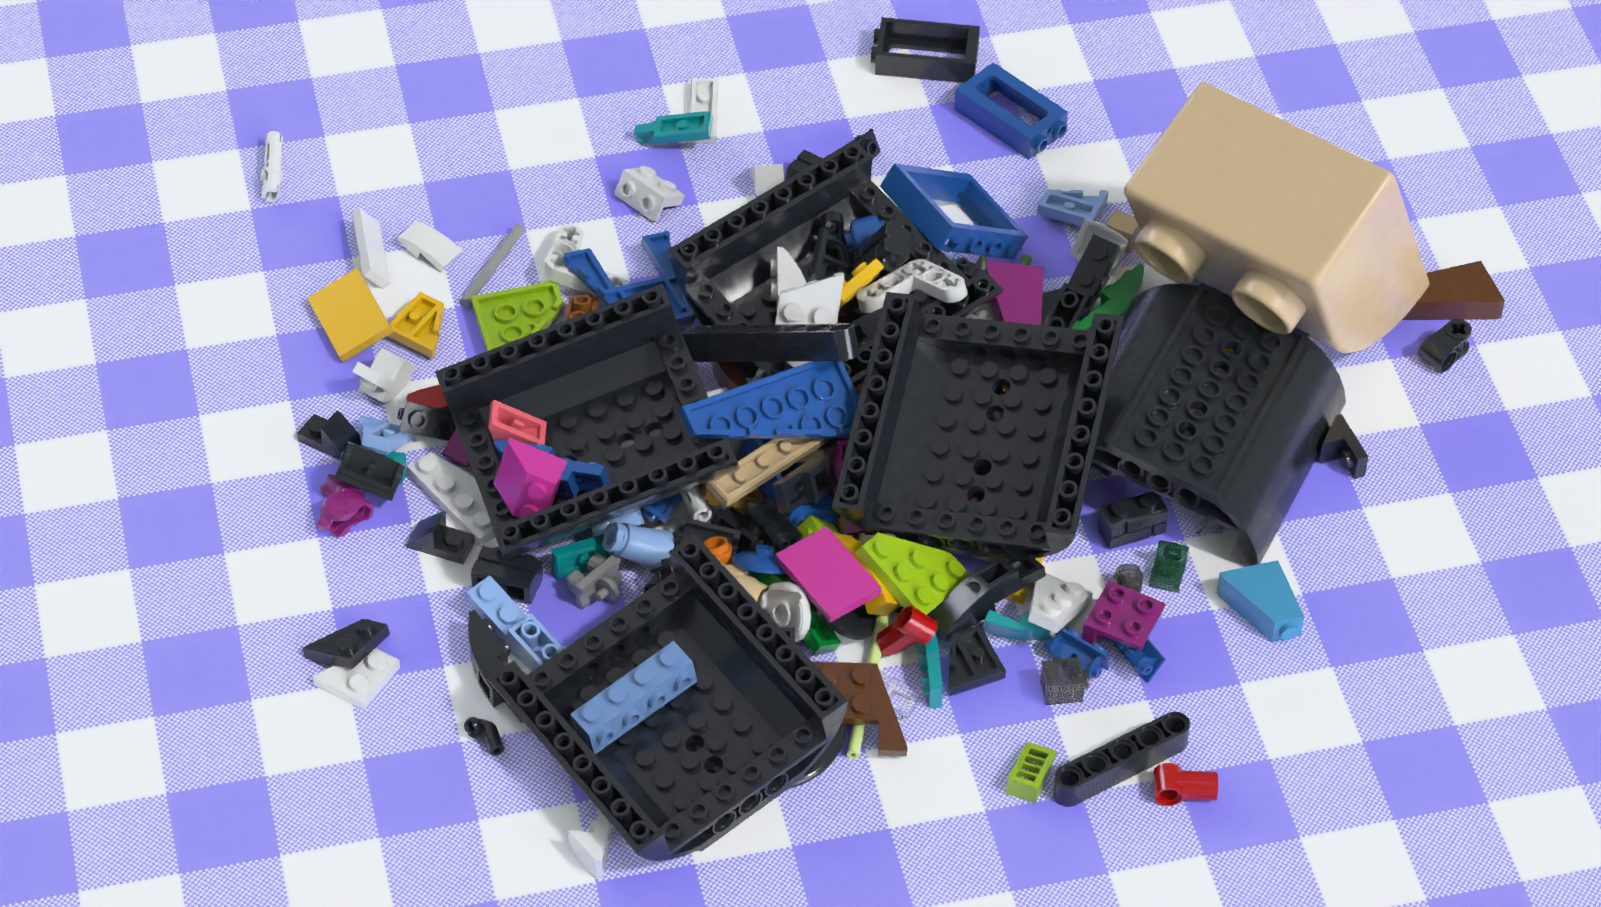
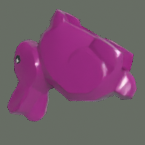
(342, 507)

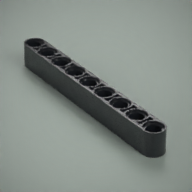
(771, 342)

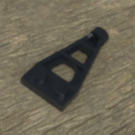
(833, 237)

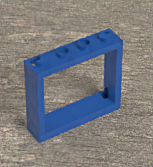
(916, 188)

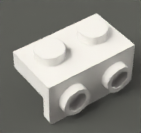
(647, 192)

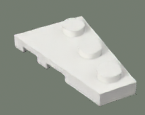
(1057, 602)

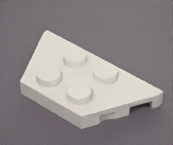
(811, 304)

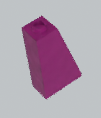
(1021, 294)

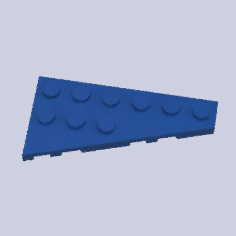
(795, 403)

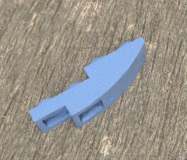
(522, 633)

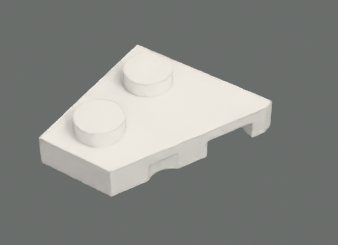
(362, 683)

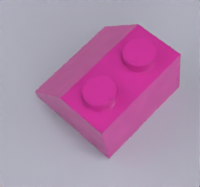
(528, 478)

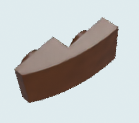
(727, 375)

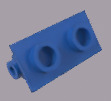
(1069, 644)
(1144, 661)

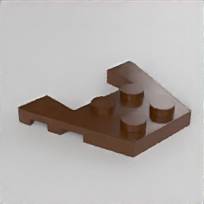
(867, 702)

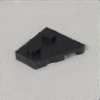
(348, 645)

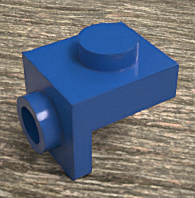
(662, 509)

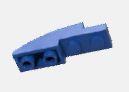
(575, 475)

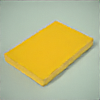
(350, 315)

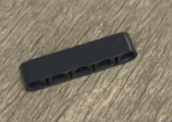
(1121, 759)

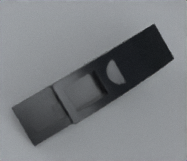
(1085, 284)
(810, 481)
(981, 590)
(487, 656)

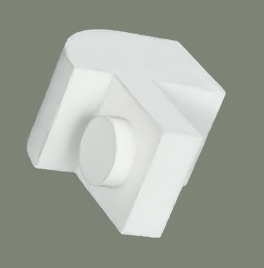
(385, 376)

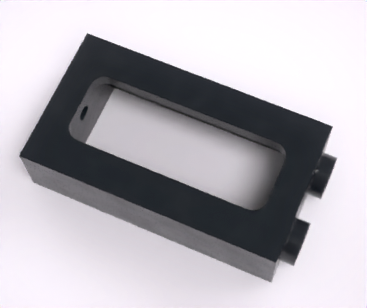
(925, 37)

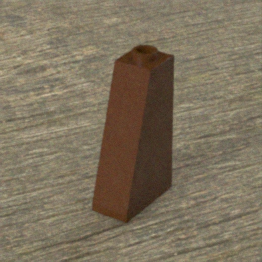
(1459, 293)

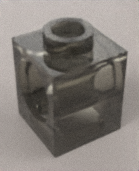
(1063, 681)

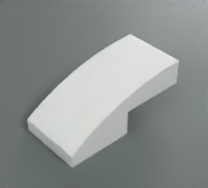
(433, 245)

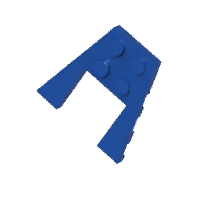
(589, 270)

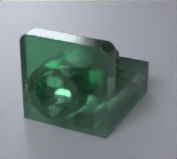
(1169, 566)

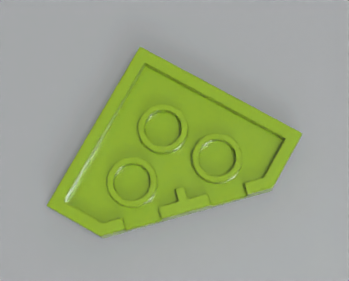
(516, 312)
(912, 571)

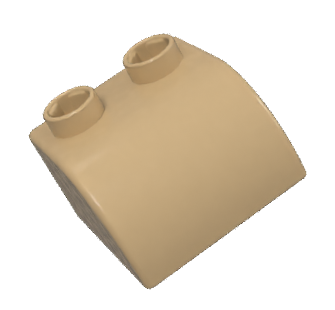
(1277, 223)

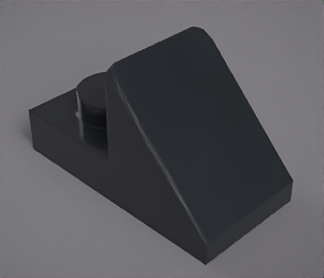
(329, 435)
(1343, 444)
(439, 540)

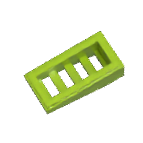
(1028, 789)

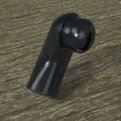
(485, 732)

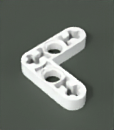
(563, 274)
(914, 275)

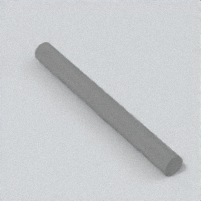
(491, 266)

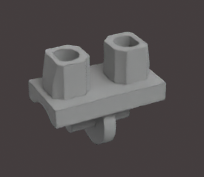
(599, 583)

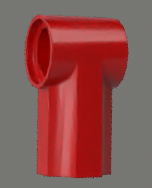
(908, 629)
(1175, 784)

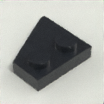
(972, 661)

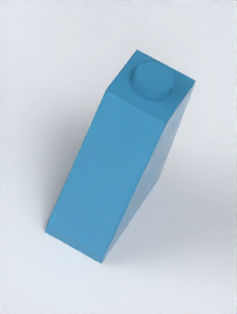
(1263, 599)

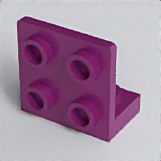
(1122, 616)

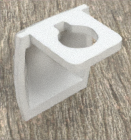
(1085, 234)

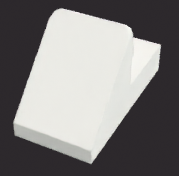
(593, 846)

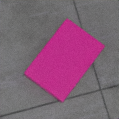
(828, 574)

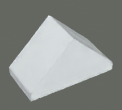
(766, 177)

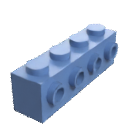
(634, 697)

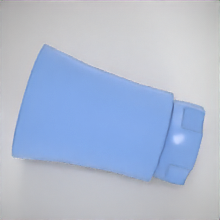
(638, 543)

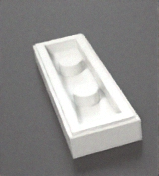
(705, 98)
(371, 248)

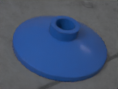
(760, 560)

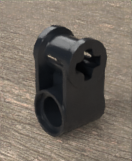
(1446, 345)

